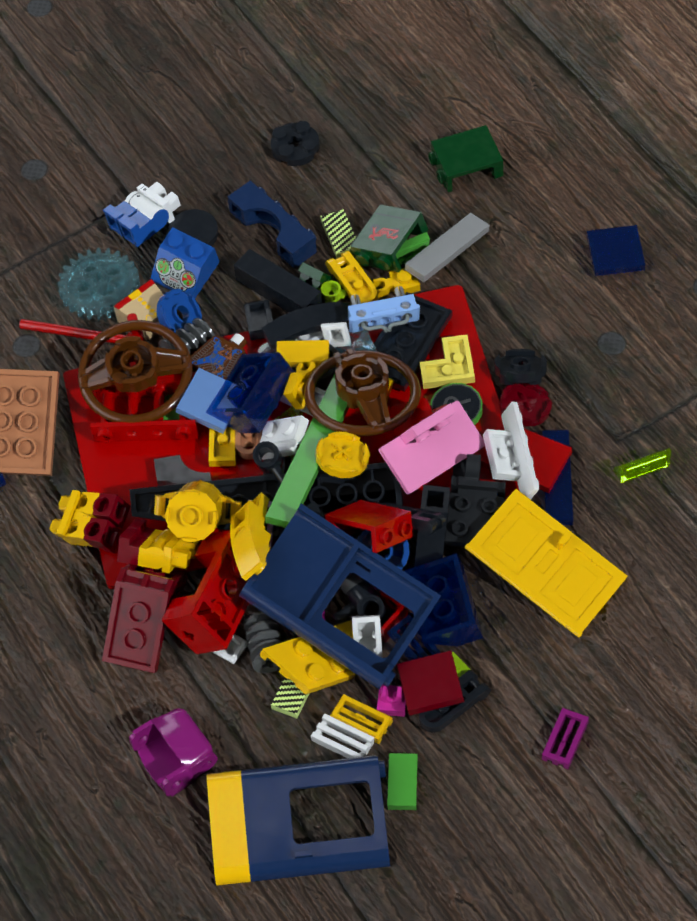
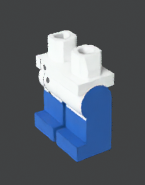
(142, 213)

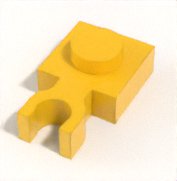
(403, 278)

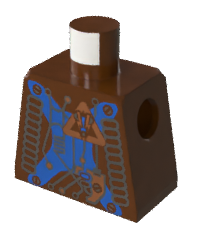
(219, 355)

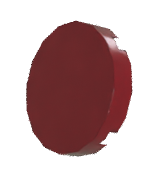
(531, 400)

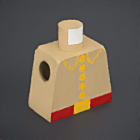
(142, 303)

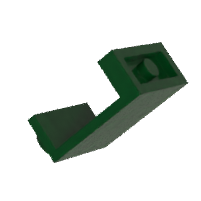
(465, 154)

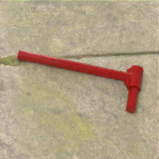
(75, 331)

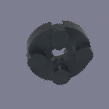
(295, 132)
(520, 367)

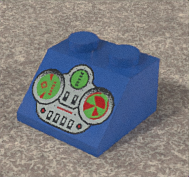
(184, 263)

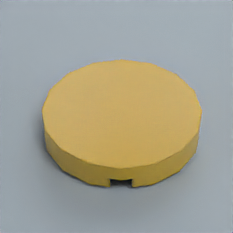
(342, 455)

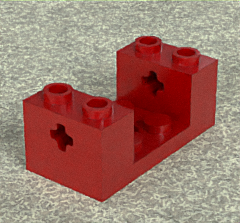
(210, 615)

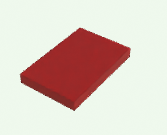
(547, 455)

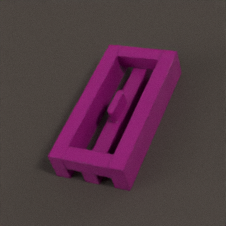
(557, 758)

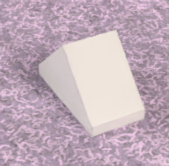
(368, 632)

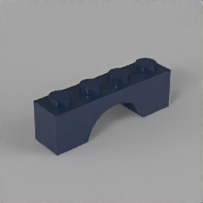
(254, 206)

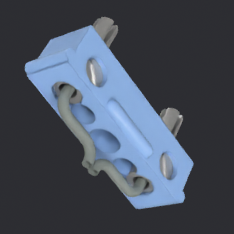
(383, 312)

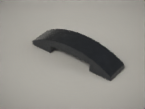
(304, 322)

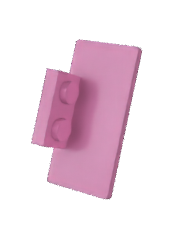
(432, 447)

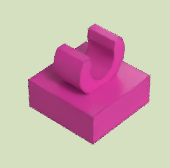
(391, 701)

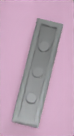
(447, 247)

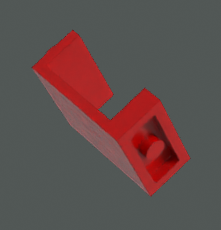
(386, 523)

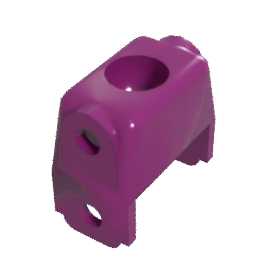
(173, 750)

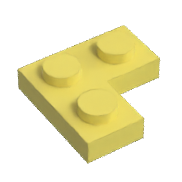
(455, 366)

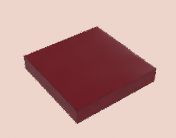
(430, 683)

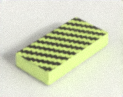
(338, 232)
(289, 699)

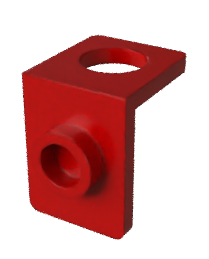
(400, 613)

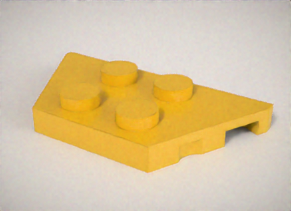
(308, 665)

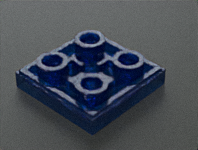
(615, 250)

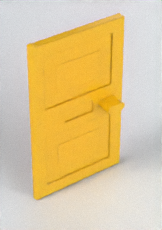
(546, 562)

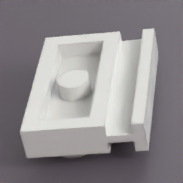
(285, 434)

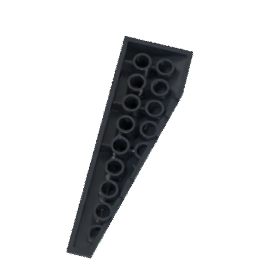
(330, 493)

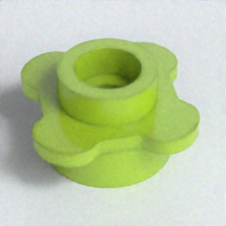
(334, 288)

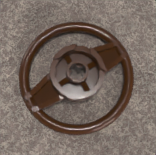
(150, 363)
(363, 384)

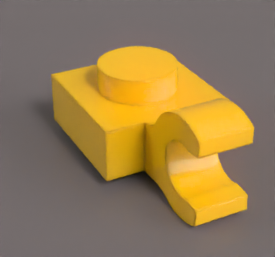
(296, 383)

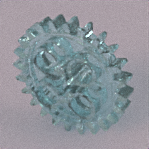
(97, 282)

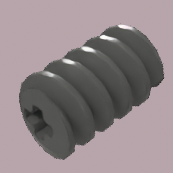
(192, 335)
(261, 633)

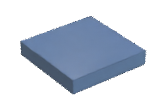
(200, 396)

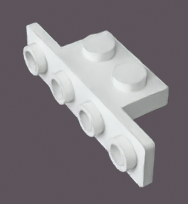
(510, 453)

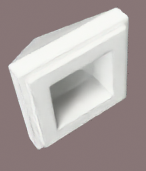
(336, 334)

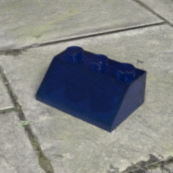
(259, 388)
(454, 615)

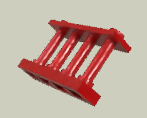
(148, 430)

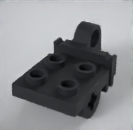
(470, 501)

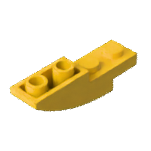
(249, 537)

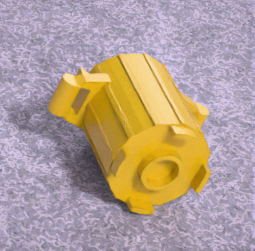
(195, 510)

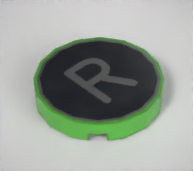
(465, 394)

